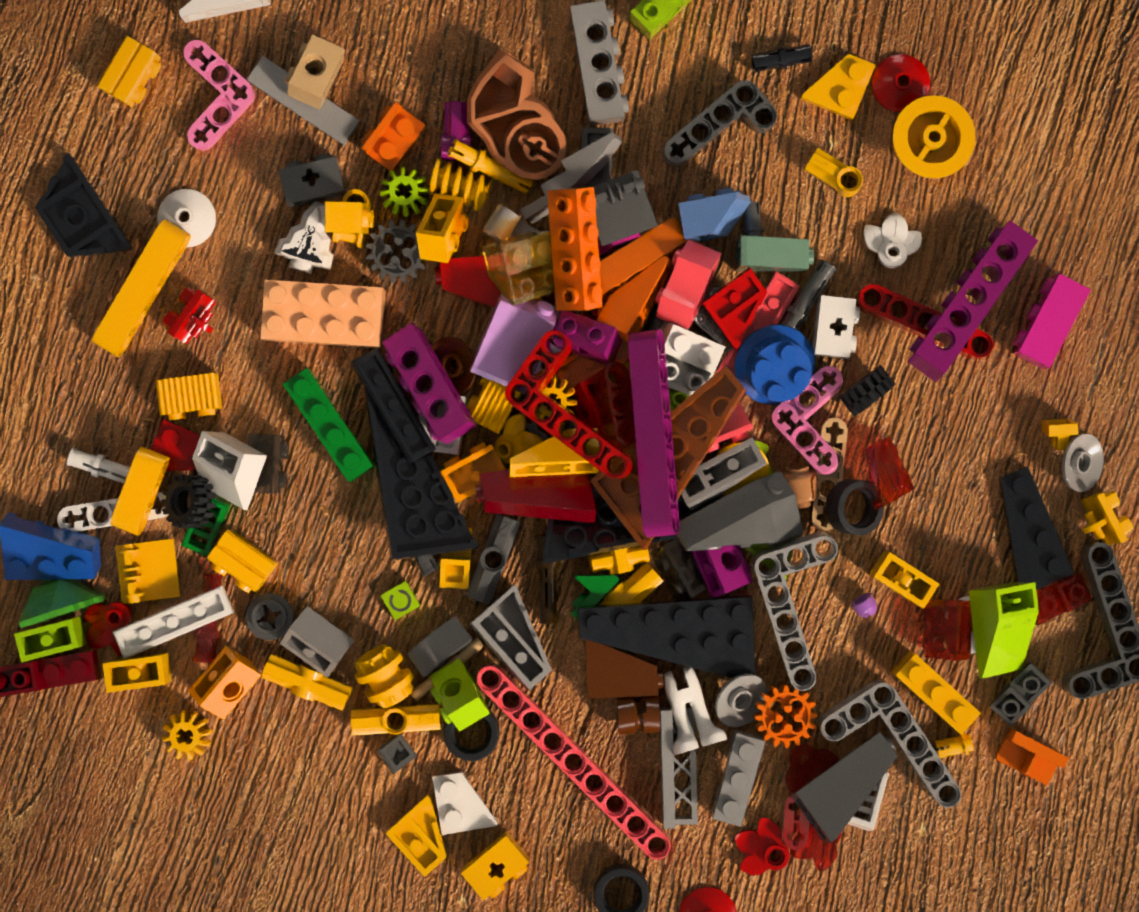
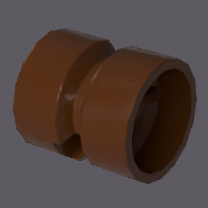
(628, 719)

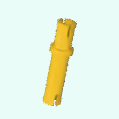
(481, 162)

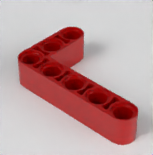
(560, 414)

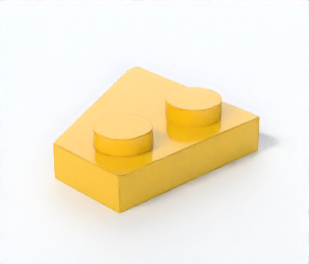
(419, 836)

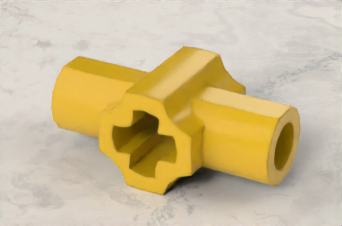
(618, 560)

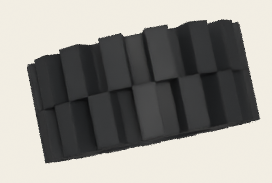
(867, 390)
(200, 501)

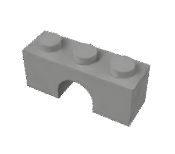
(738, 779)

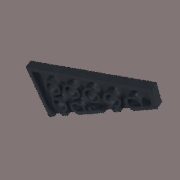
(414, 499)
(578, 539)
(691, 632)

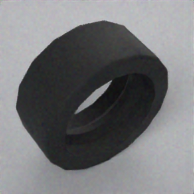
(835, 507)
(473, 754)
(617, 871)

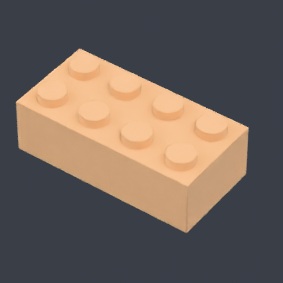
(323, 314)

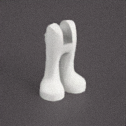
(693, 695)

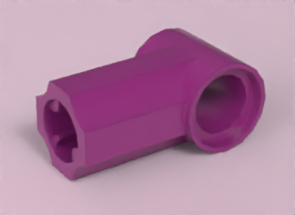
(454, 127)

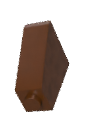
(619, 673)

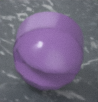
(864, 605)

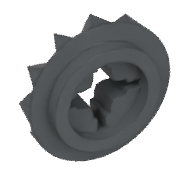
(257, 610)

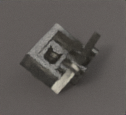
(272, 475)

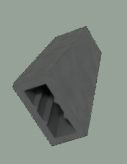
(840, 790)

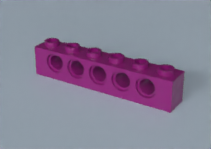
(1016, 246)

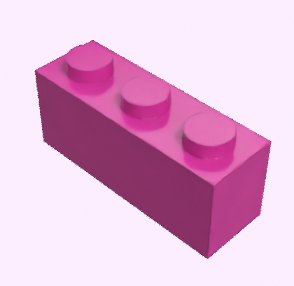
(1050, 320)

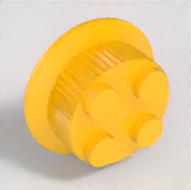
(933, 136)

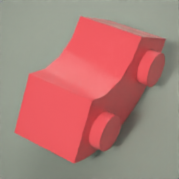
(687, 284)

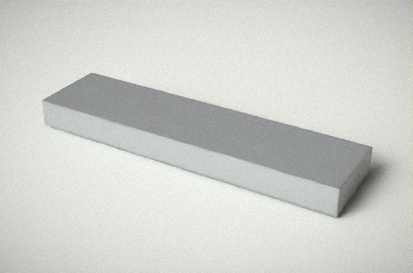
(329, 119)

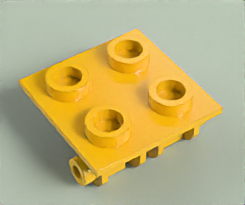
(147, 571)

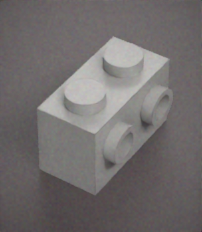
(317, 641)

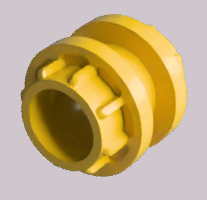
(386, 680)

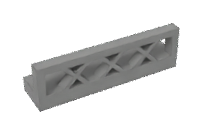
(667, 773)

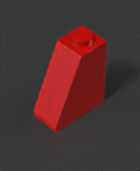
(468, 279)

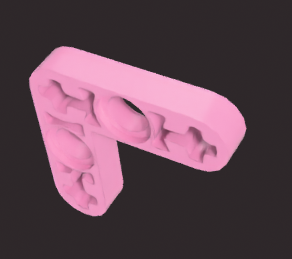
(225, 99)
(801, 414)

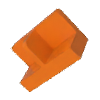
(1029, 756)

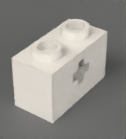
(824, 339)

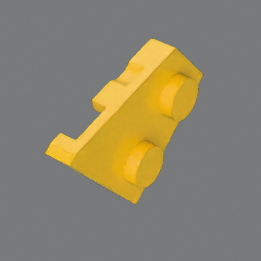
(841, 87)

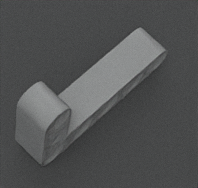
(784, 603)
(900, 733)

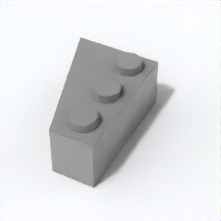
(511, 637)

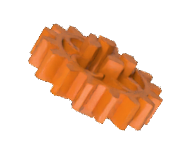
(785, 731)

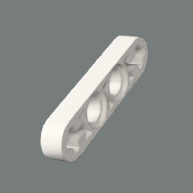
(108, 504)

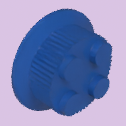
(775, 364)

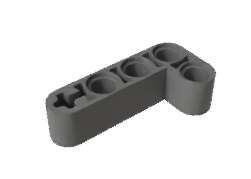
(714, 127)

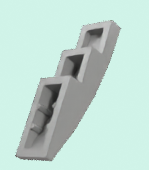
(579, 169)

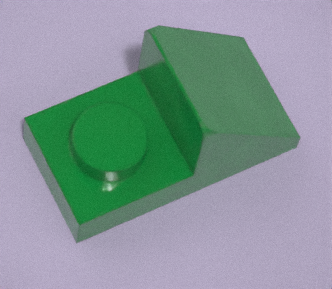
(597, 585)

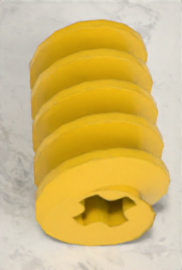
(460, 185)

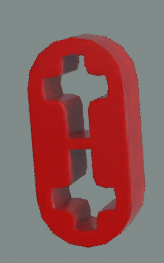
(789, 827)

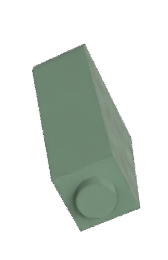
(773, 254)

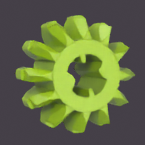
(407, 182)

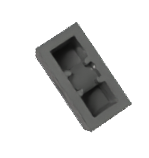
(300, 192)

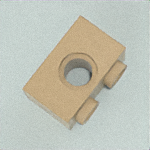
(314, 87)

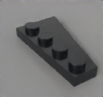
(1033, 539)

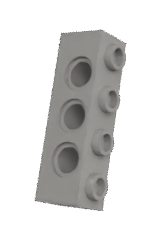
(584, 18)

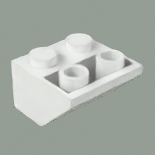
(689, 358)
(229, 466)

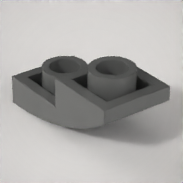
(438, 647)
(1019, 693)

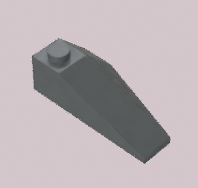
(751, 515)

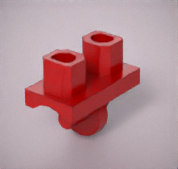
(192, 318)

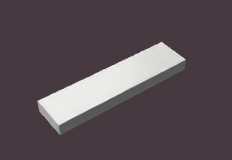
(173, 622)

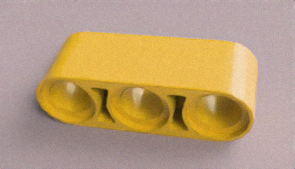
(139, 491)

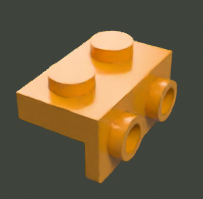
(464, 474)

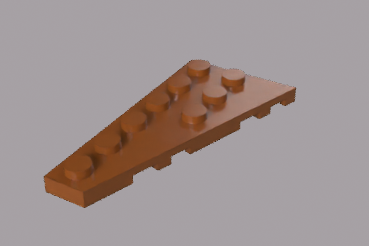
(694, 430)

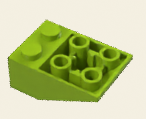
(1003, 625)

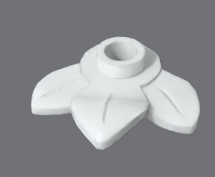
(893, 236)

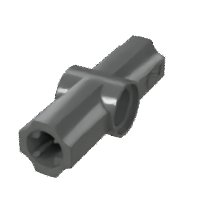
(487, 577)

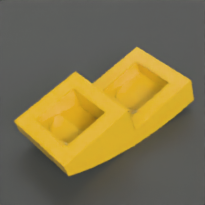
(455, 569)

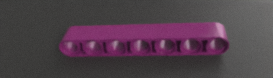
(653, 433)

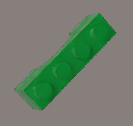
(328, 425)

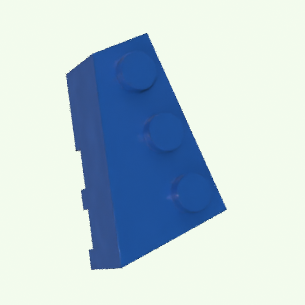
(46, 552)

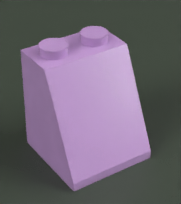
(511, 338)

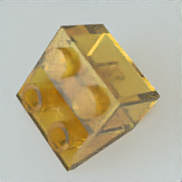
(521, 266)

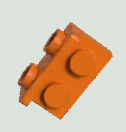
(392, 136)

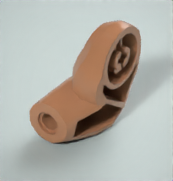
(513, 122)

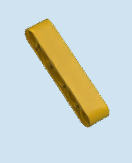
(141, 288)

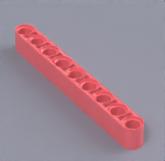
(578, 774)

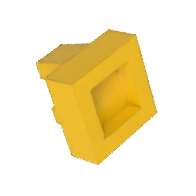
(1059, 431)

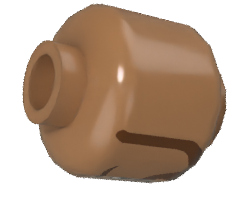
(803, 483)

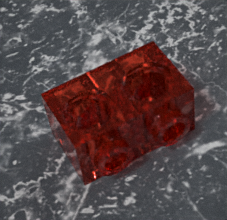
(954, 629)

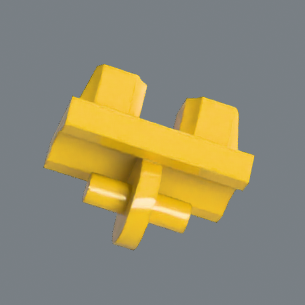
(1103, 519)

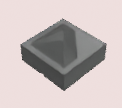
(396, 753)

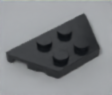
(79, 215)

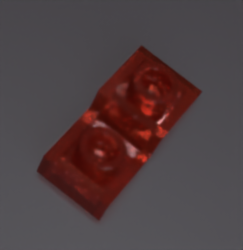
(1062, 598)

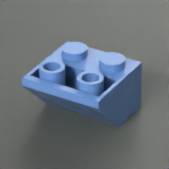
(712, 216)

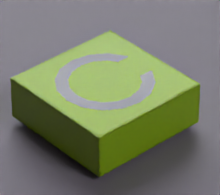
(400, 600)

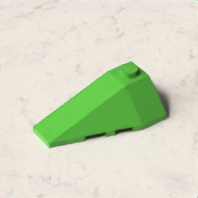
(57, 599)

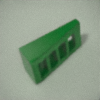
(199, 546)

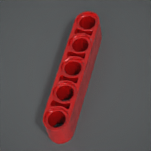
(909, 322)

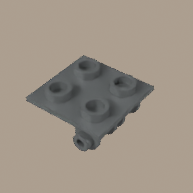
(622, 208)

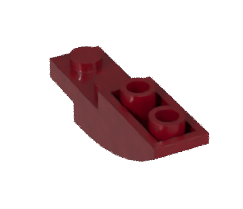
(49, 673)

